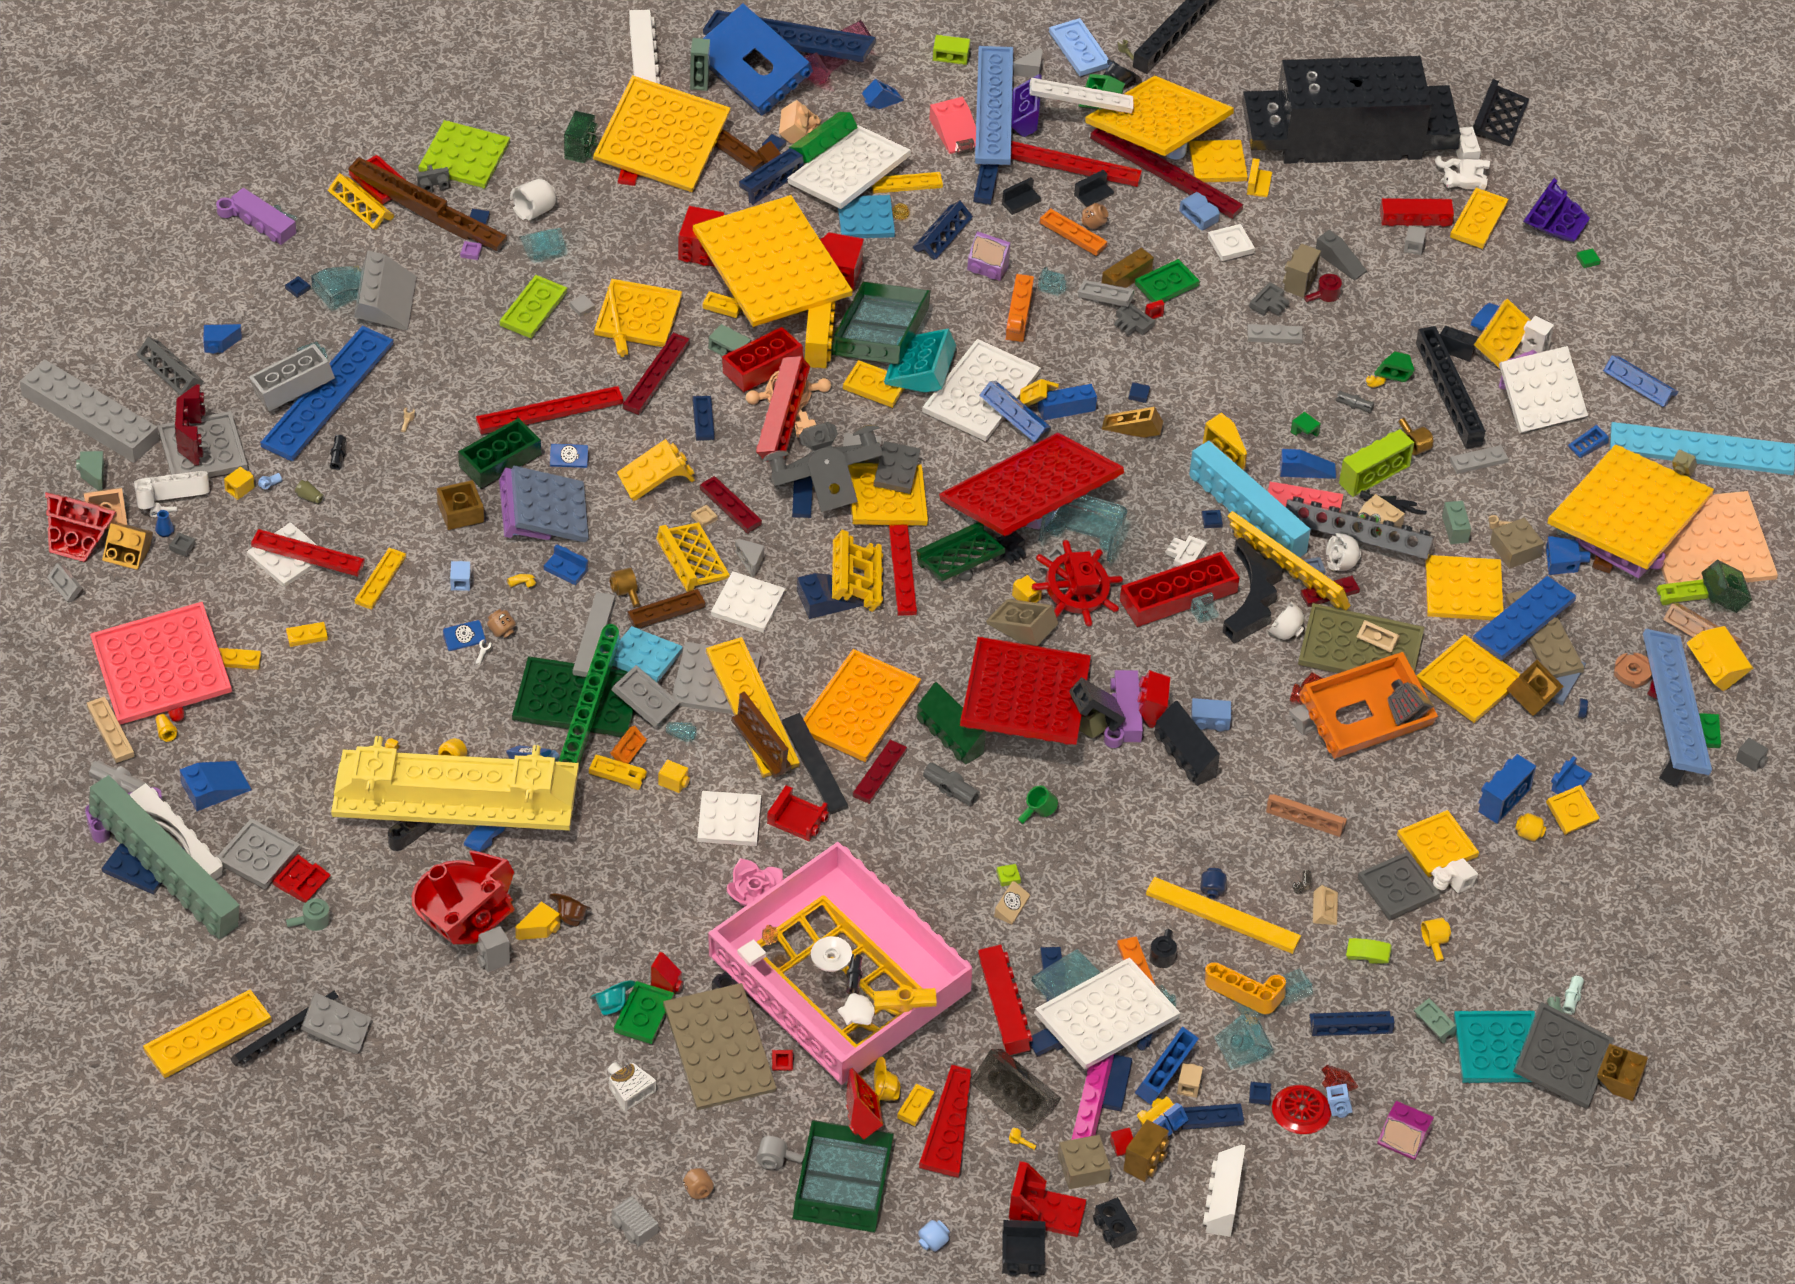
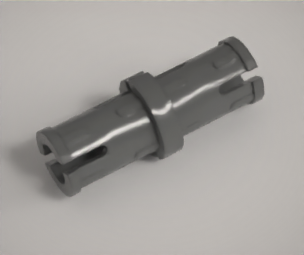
(1355, 401)

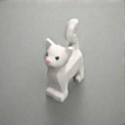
(1469, 173)

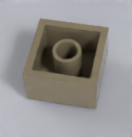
(1301, 270)
(1516, 543)
(1084, 1162)

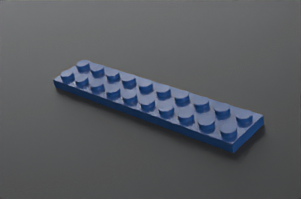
(317, 406)

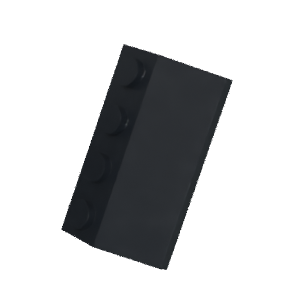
(1187, 744)

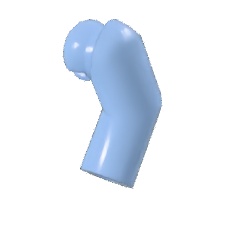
(266, 481)

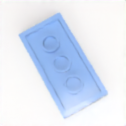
(1079, 47)

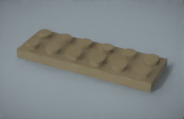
(1552, 646)

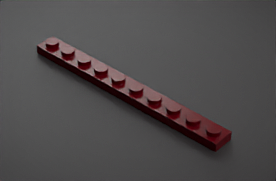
(1167, 171)

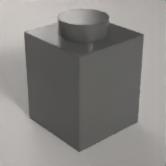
(1752, 755)

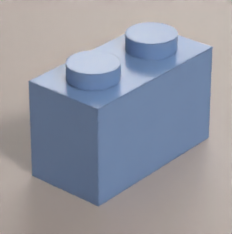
(1211, 714)

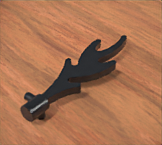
(1400, 504)

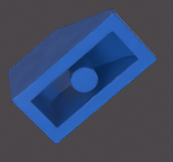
(881, 95)
(221, 337)

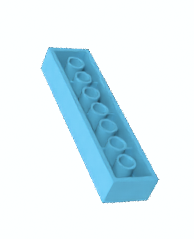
(1247, 498)

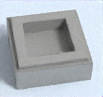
(582, 305)

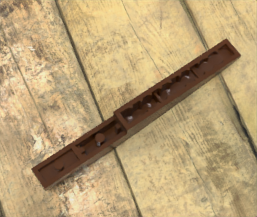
(427, 205)

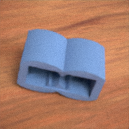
(1199, 211)

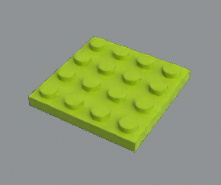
(467, 153)

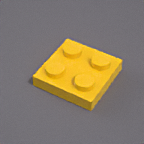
(1572, 809)

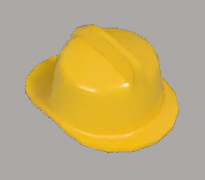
(885, 1082)

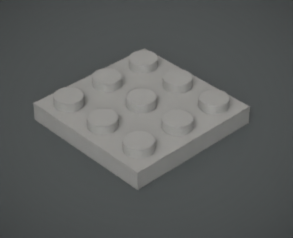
(258, 853)

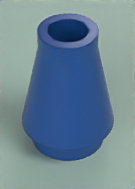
(164, 525)

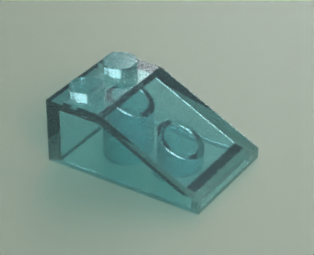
(337, 285)

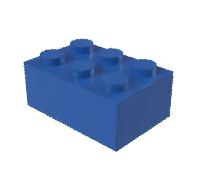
(1506, 788)

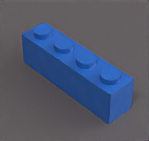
(1166, 1065)

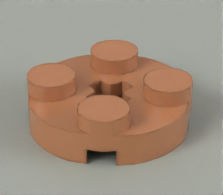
(1633, 678)

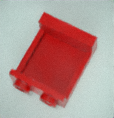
(796, 815)

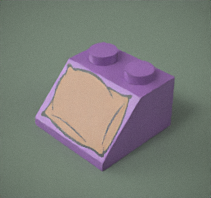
(989, 256)

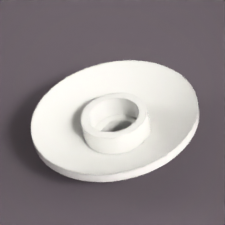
(831, 947)

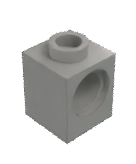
(1415, 240)

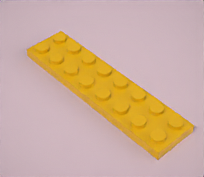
(1286, 559)
(739, 674)

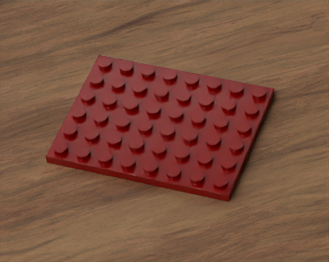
(1031, 484)
(1024, 690)

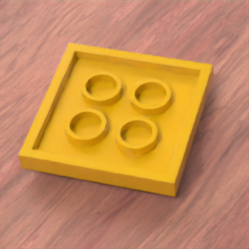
(1218, 160)
(1437, 842)

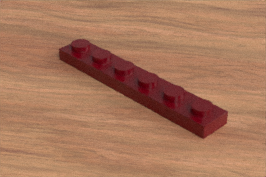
(656, 373)

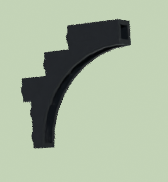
(1254, 612)

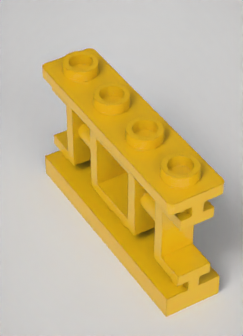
(843, 571)

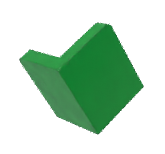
(1305, 423)

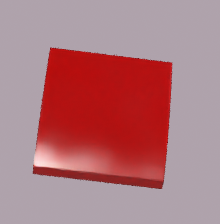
(301, 878)

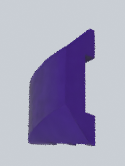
(1557, 214)

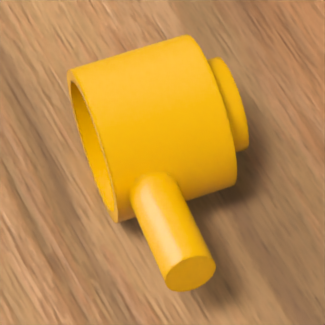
(1434, 933)

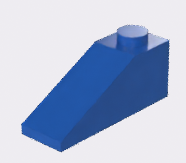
(1305, 465)

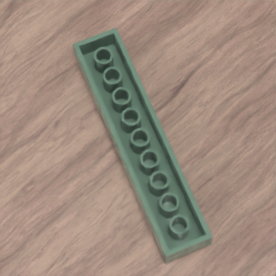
(163, 857)

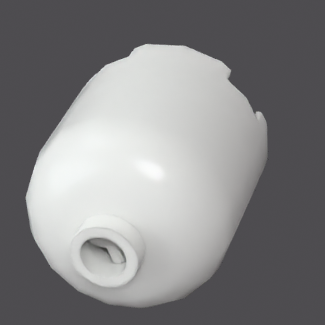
(533, 198)

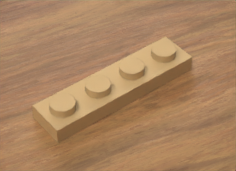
(110, 729)

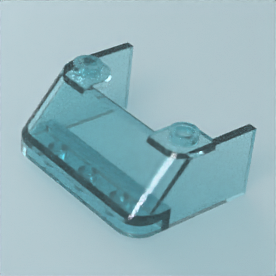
(1088, 517)

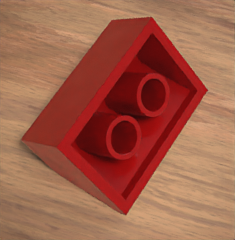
(862, 1106)

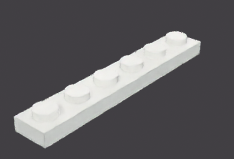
(1081, 95)

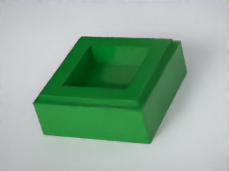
(1588, 258)

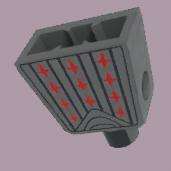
(1408, 702)

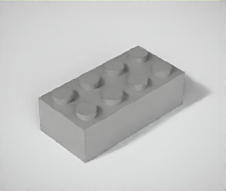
(291, 377)

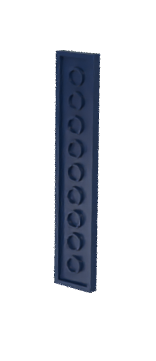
(811, 38)

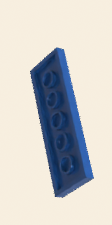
(1524, 618)

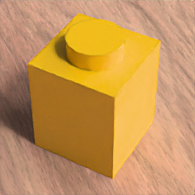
(239, 483)
(1023, 592)
(673, 776)

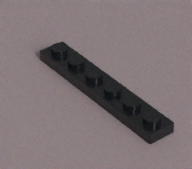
(276, 1034)

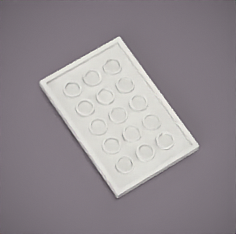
(849, 167)
(959, 398)
(1107, 1013)

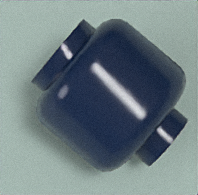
(1213, 882)

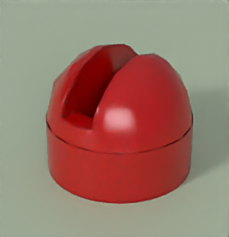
(176, 714)

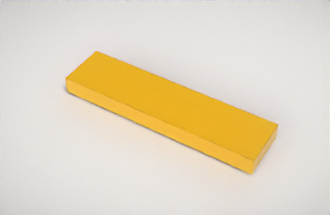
(908, 182)
(380, 578)

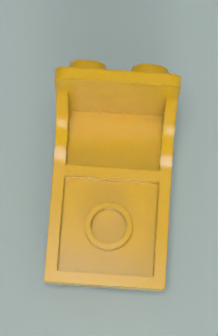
(654, 468)

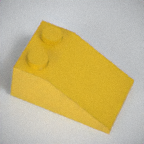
(1225, 437)

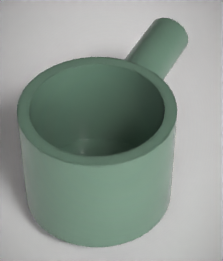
(314, 917)

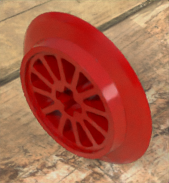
(1317, 1108)

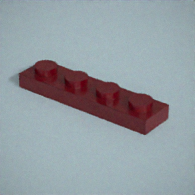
(730, 504)
(879, 771)

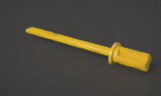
(619, 337)

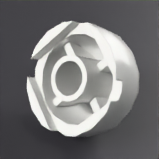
(1345, 550)
(1288, 623)

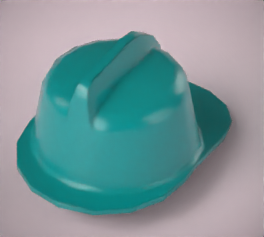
(613, 998)

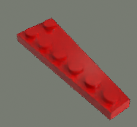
(946, 1136)

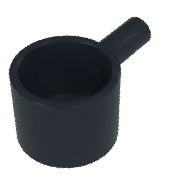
(1163, 950)

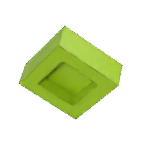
(1008, 874)

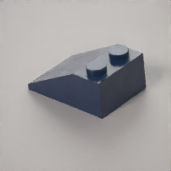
(817, 599)

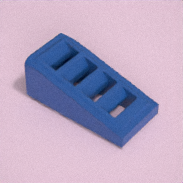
(1603, 439)

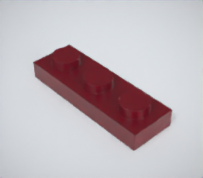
(1347, 583)

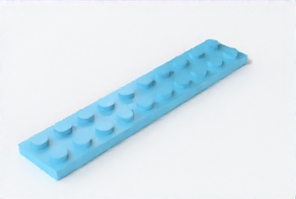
(1707, 448)

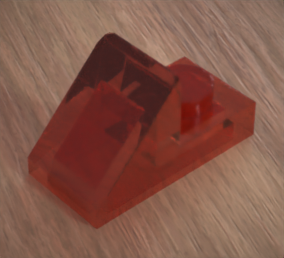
(1337, 1076)

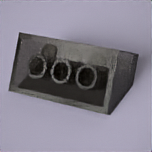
(1014, 1089)

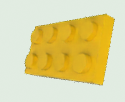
(1479, 218)
(1502, 333)

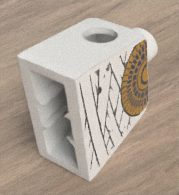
(630, 1084)

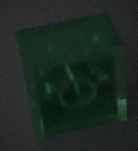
(580, 137)
(1726, 586)

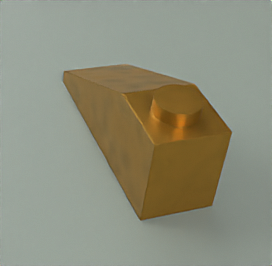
(1136, 423)

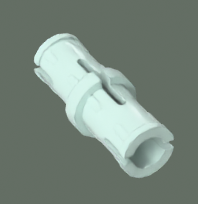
(1573, 995)

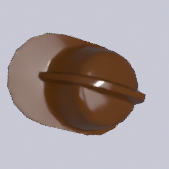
(570, 910)

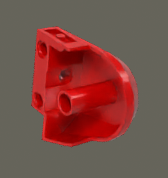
(465, 896)

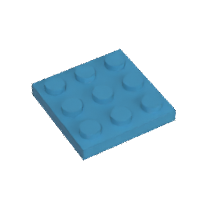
(867, 217)

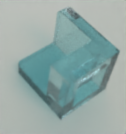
(1203, 609)

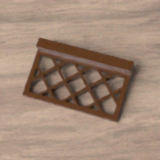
(761, 736)

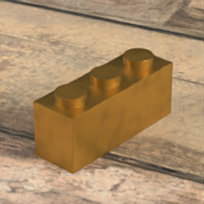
(1128, 269)

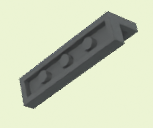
(173, 362)

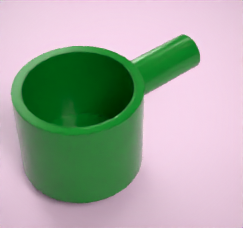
(1039, 801)

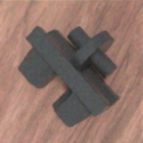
(431, 177)

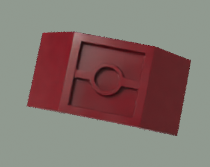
(189, 411)

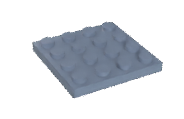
(549, 504)

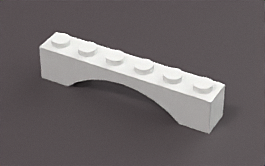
(162, 814)

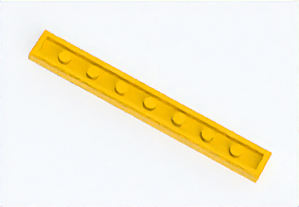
(1223, 915)

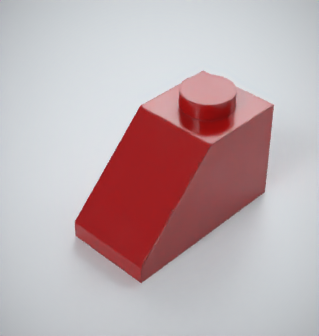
(666, 974)

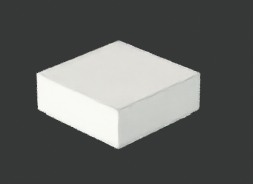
(751, 953)

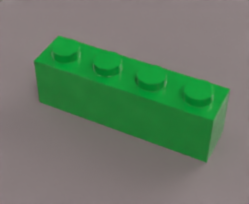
(825, 136)

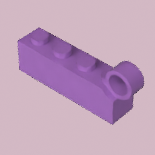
(258, 214)
(1623, 564)
(1126, 693)

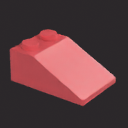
(953, 122)

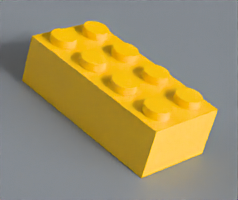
(818, 335)

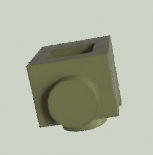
(1684, 463)

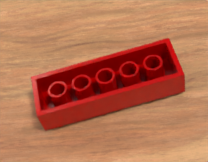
(1175, 588)

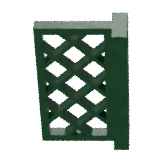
(956, 544)

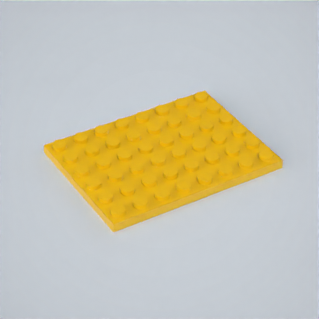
(772, 260)
(1630, 506)

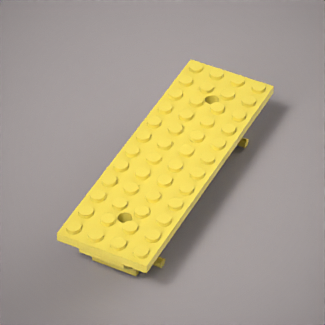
(455, 789)

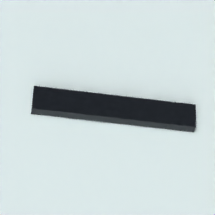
(815, 763)

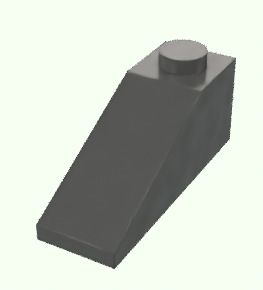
(1339, 255)

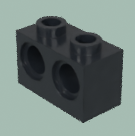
(1118, 1222)

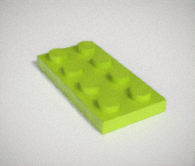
(533, 306)

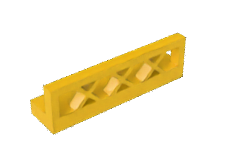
(365, 197)

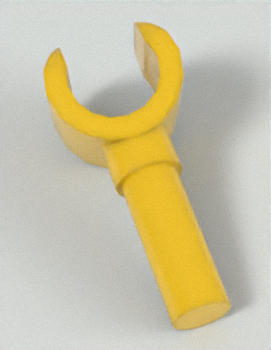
(392, 743)
(1015, 1138)

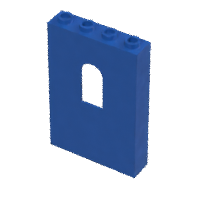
(735, 40)

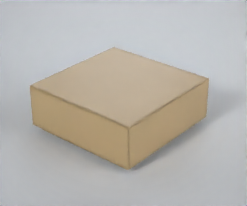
(704, 516)

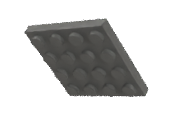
(1562, 1055)

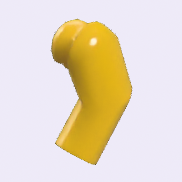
(1375, 381)

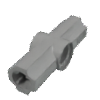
(120, 775)

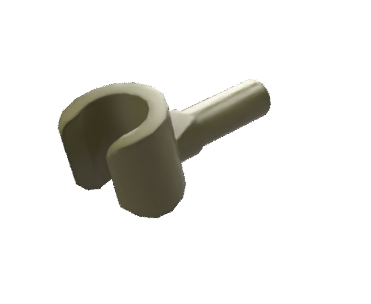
(1124, 48)

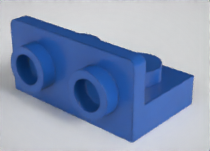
(567, 565)
(1569, 777)

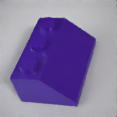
(1025, 109)

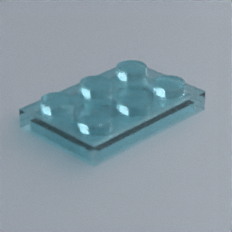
(1064, 974)

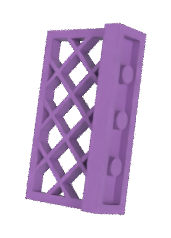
(508, 510)

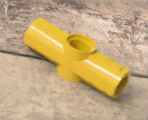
(914, 998)

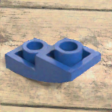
(1484, 316)
(482, 837)

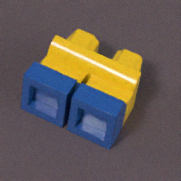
(1164, 1114)

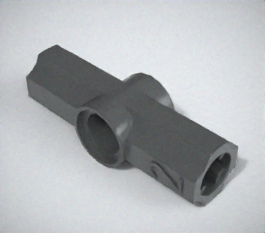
(951, 784)

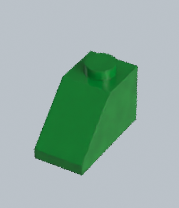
(1396, 367)

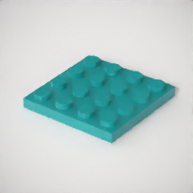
(1491, 1044)

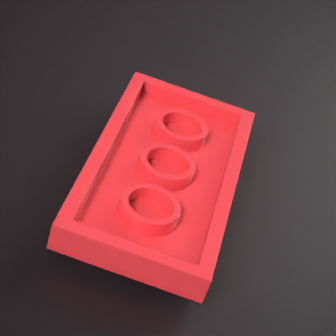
(1283, 492)

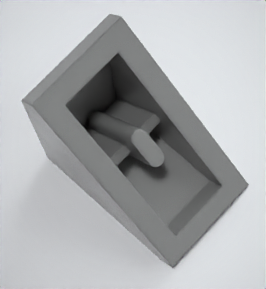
(1028, 65)
(750, 554)

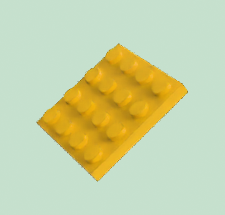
(643, 312)
(883, 505)
(1463, 587)
(1468, 678)

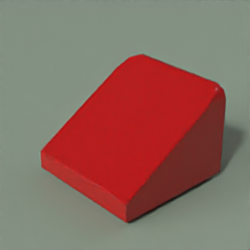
(782, 1060)
(1120, 1140)

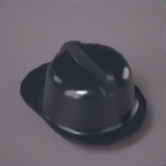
(1121, 73)

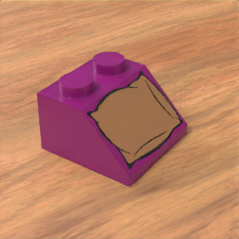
(1405, 1130)

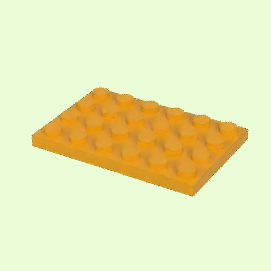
(860, 705)

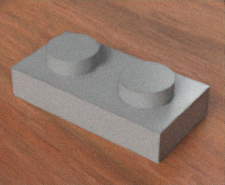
(64, 582)

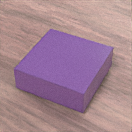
(471, 250)

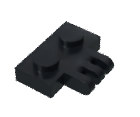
(1012, 545)

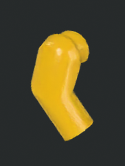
(521, 578)

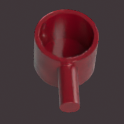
(1328, 289)

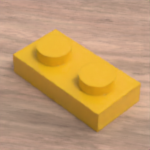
(721, 304)
(306, 634)
(915, 1105)

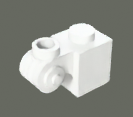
(1457, 874)

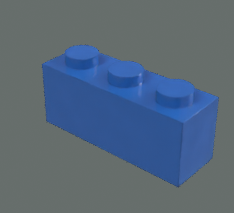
(1068, 402)

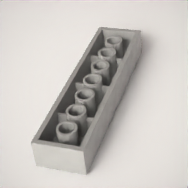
(89, 411)

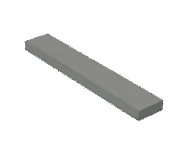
(597, 620)

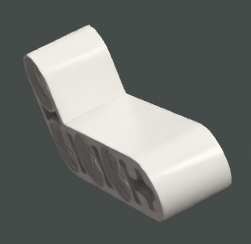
(170, 487)

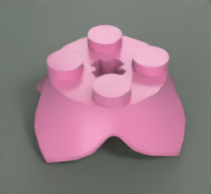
(751, 882)

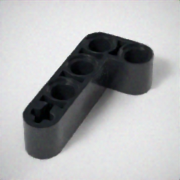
(406, 832)

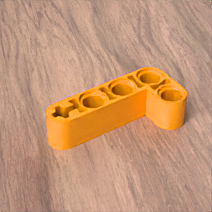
(1246, 991)

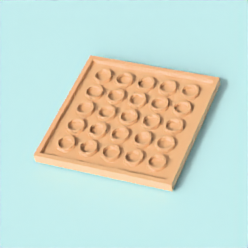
(1724, 531)

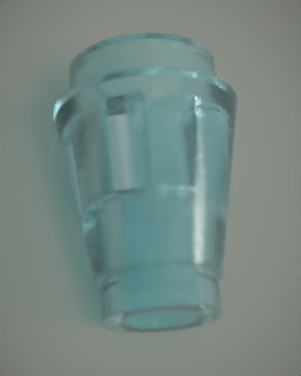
(683, 731)

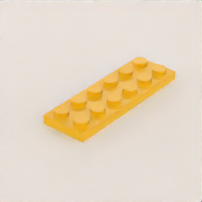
(207, 1033)

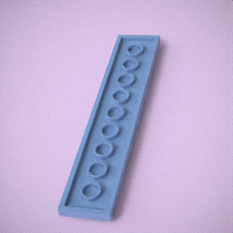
(994, 105)
(1677, 702)

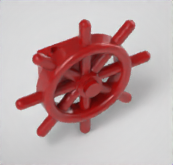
(1081, 577)

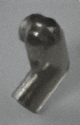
(1304, 885)

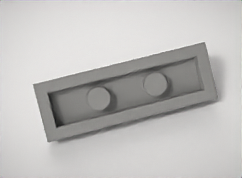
(1106, 293)
(1274, 333)
(1478, 459)

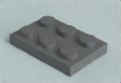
(897, 467)

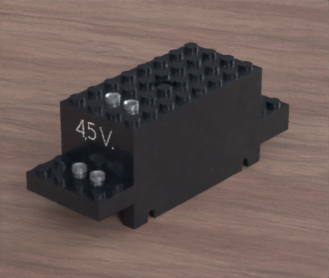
(1352, 111)

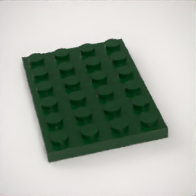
(552, 692)

